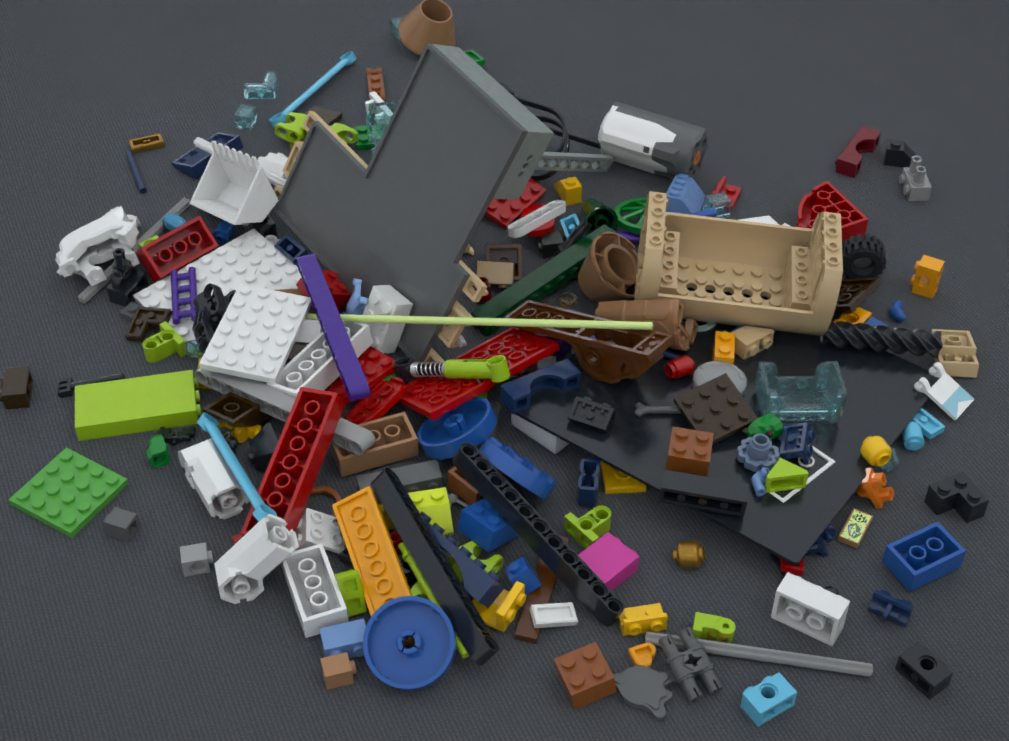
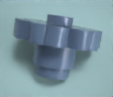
(757, 453)

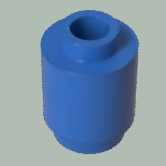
(223, 232)

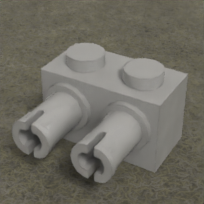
(915, 181)

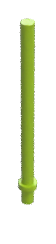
(407, 557)

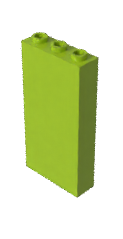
(136, 405)

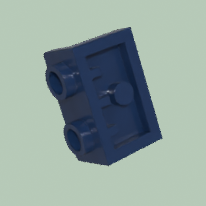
(797, 442)

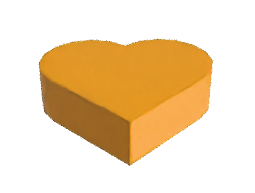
(642, 654)

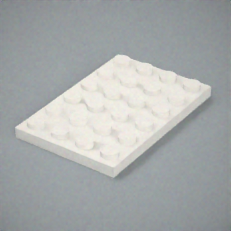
(256, 333)

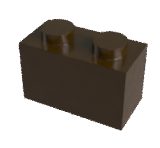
(16, 387)

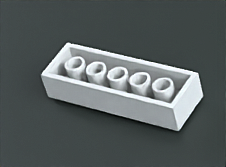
(315, 365)

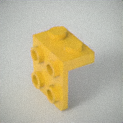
(504, 608)

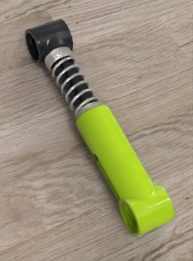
(492, 368)

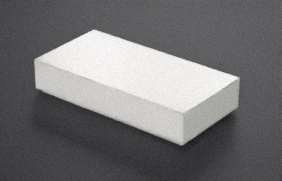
(553, 615)

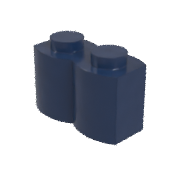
(588, 482)

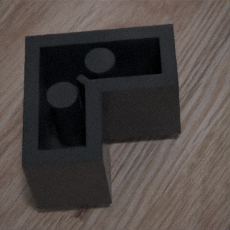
(959, 494)

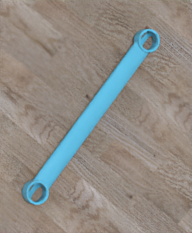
(345, 60)
(210, 425)

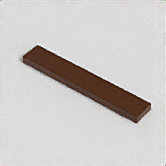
(542, 595)

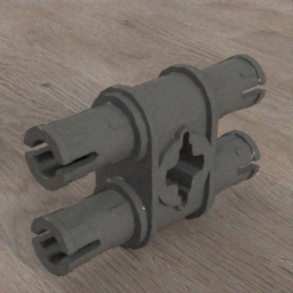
(687, 672)

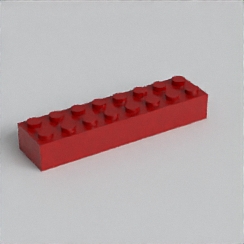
(298, 455)

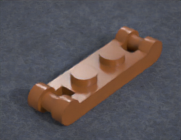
(375, 82)

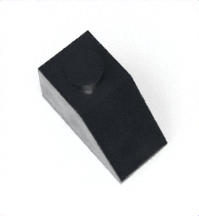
(898, 154)

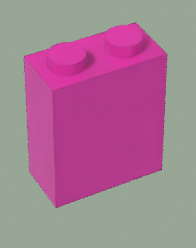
(610, 560)

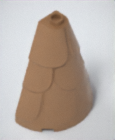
(664, 314)

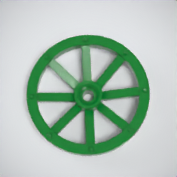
(629, 206)

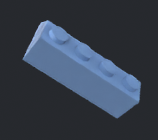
(684, 195)

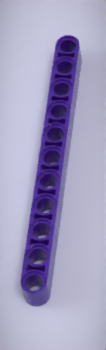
(333, 328)

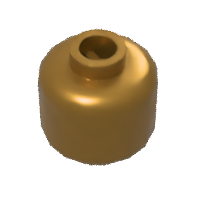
(689, 554)

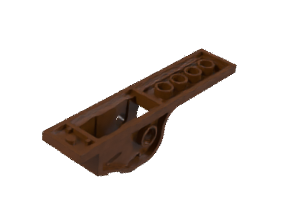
(628, 358)

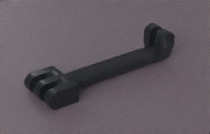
(67, 385)

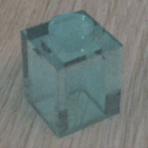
(245, 117)

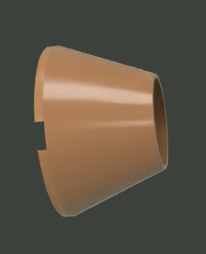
(427, 23)
(609, 269)

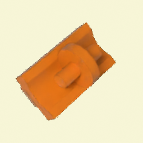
(872, 488)

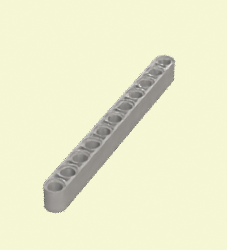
(279, 404)

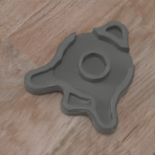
(645, 689)

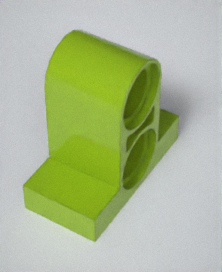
(163, 344)
(588, 527)
(351, 591)

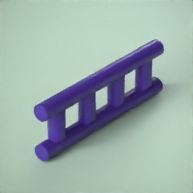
(175, 290)

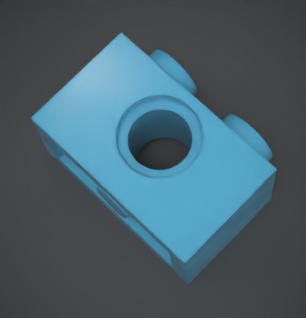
(780, 698)

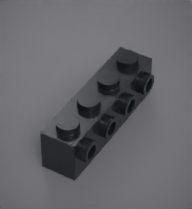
(699, 491)

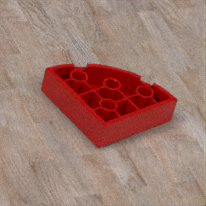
(828, 199)

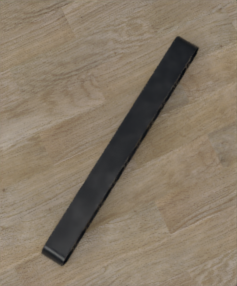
(538, 534)
(435, 567)

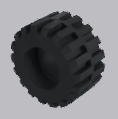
(863, 247)

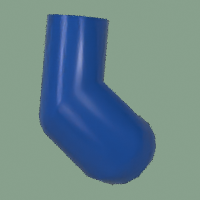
(896, 311)

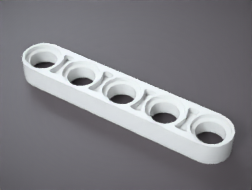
(536, 218)

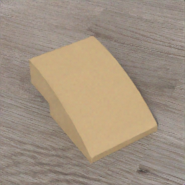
(958, 353)

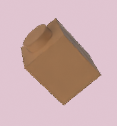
(338, 670)

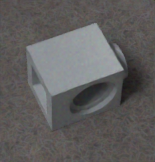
(196, 559)

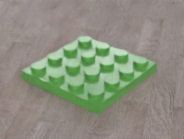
(68, 492)

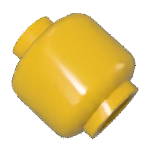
(876, 451)

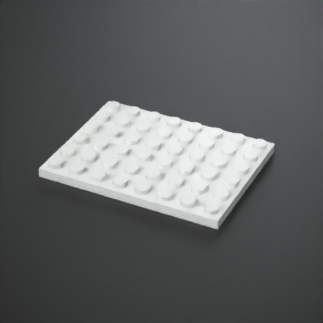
(226, 268)

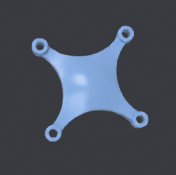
(356, 302)

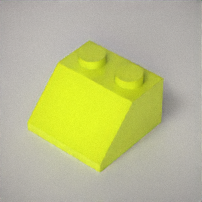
(436, 505)

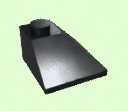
(262, 448)

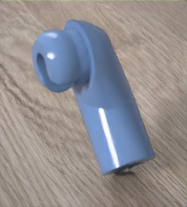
(758, 481)

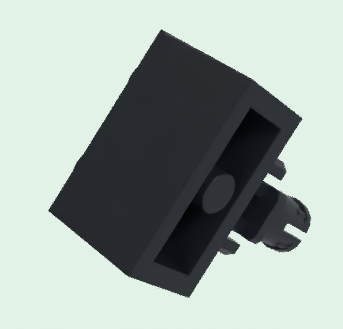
(125, 280)

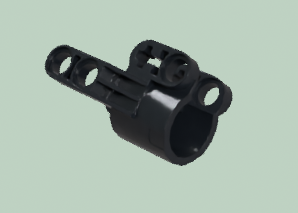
(209, 313)

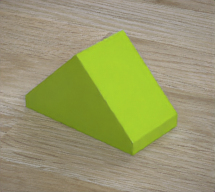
(785, 477)

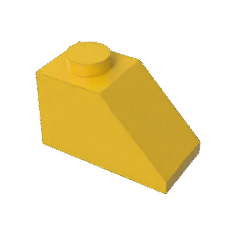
(569, 190)

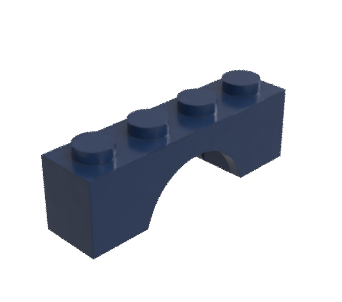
(559, 376)

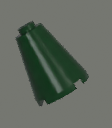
(598, 215)

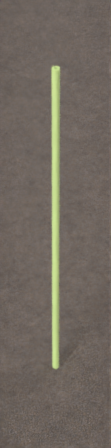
(493, 321)

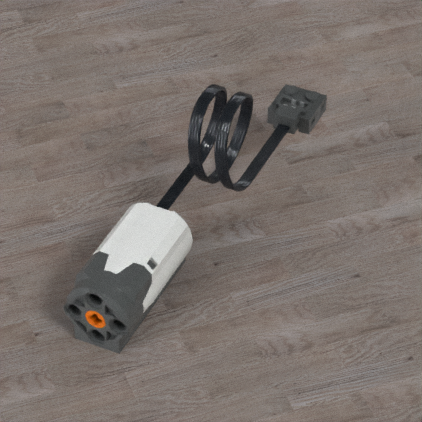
(637, 140)

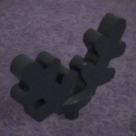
(171, 437)

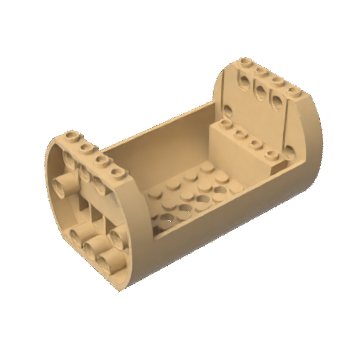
(787, 264)

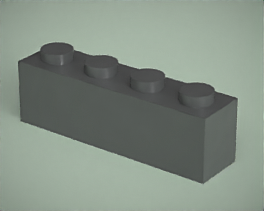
(413, 477)

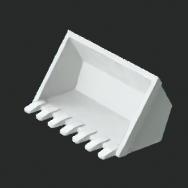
(234, 187)

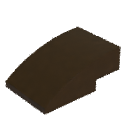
(236, 411)

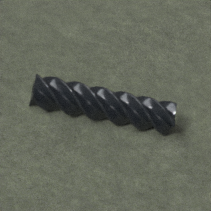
(883, 338)

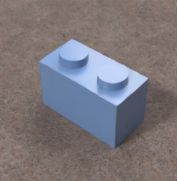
(343, 638)

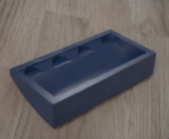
(195, 161)

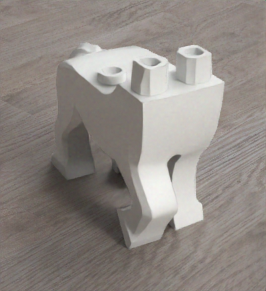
(95, 245)

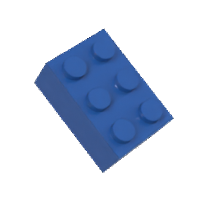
(485, 526)
(923, 556)

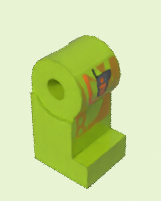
(713, 627)

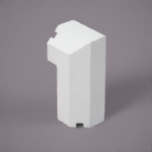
(212, 479)
(252, 558)

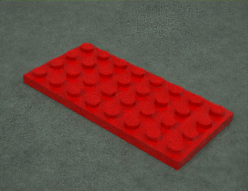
(439, 395)

